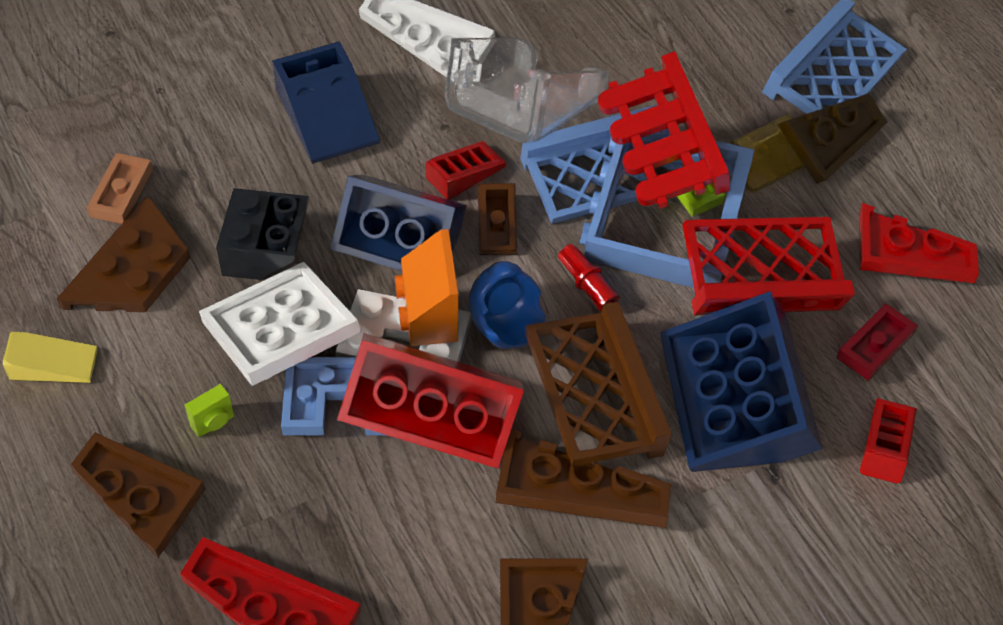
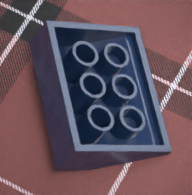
(739, 387)

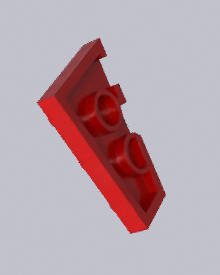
(902, 249)

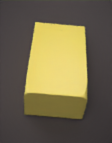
(48, 359)

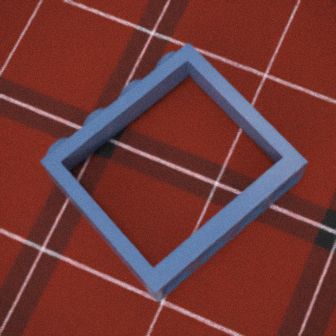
(645, 261)

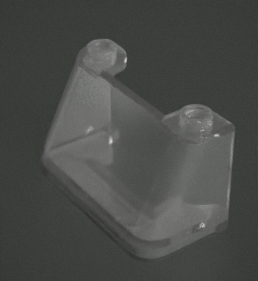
(502, 89)

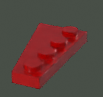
(260, 593)

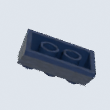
(390, 220)

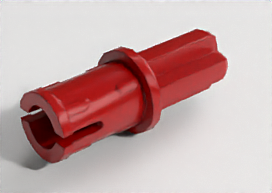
(587, 277)

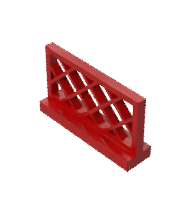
(792, 295)

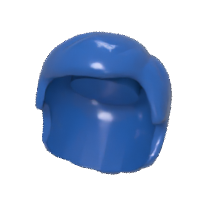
(504, 303)

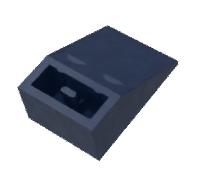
(324, 102)

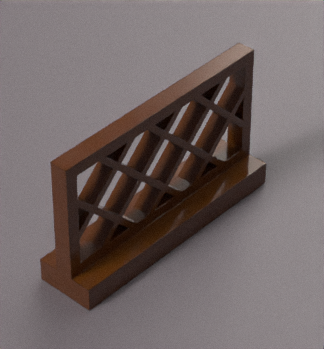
(630, 383)

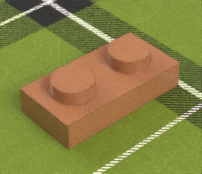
(120, 188)

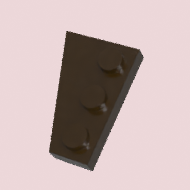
(833, 134)

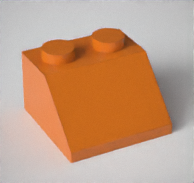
(429, 292)

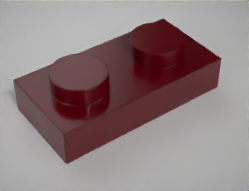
(876, 342)

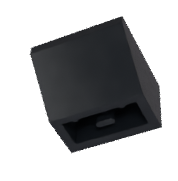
(260, 232)

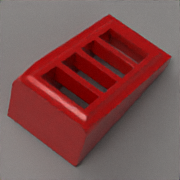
(452, 185)
(888, 442)

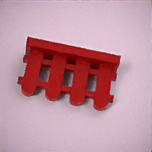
(679, 145)

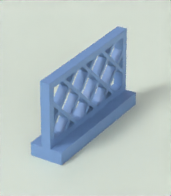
(816, 43)
(567, 144)

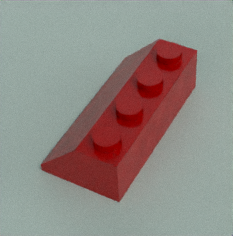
(430, 400)

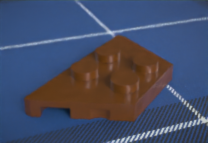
(130, 266)

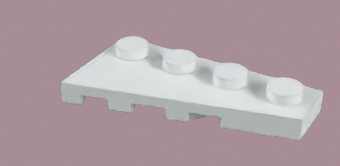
(421, 28)

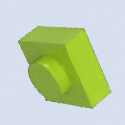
(702, 202)
(209, 411)

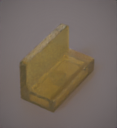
(772, 155)

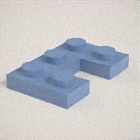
(307, 390)

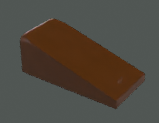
(497, 219)

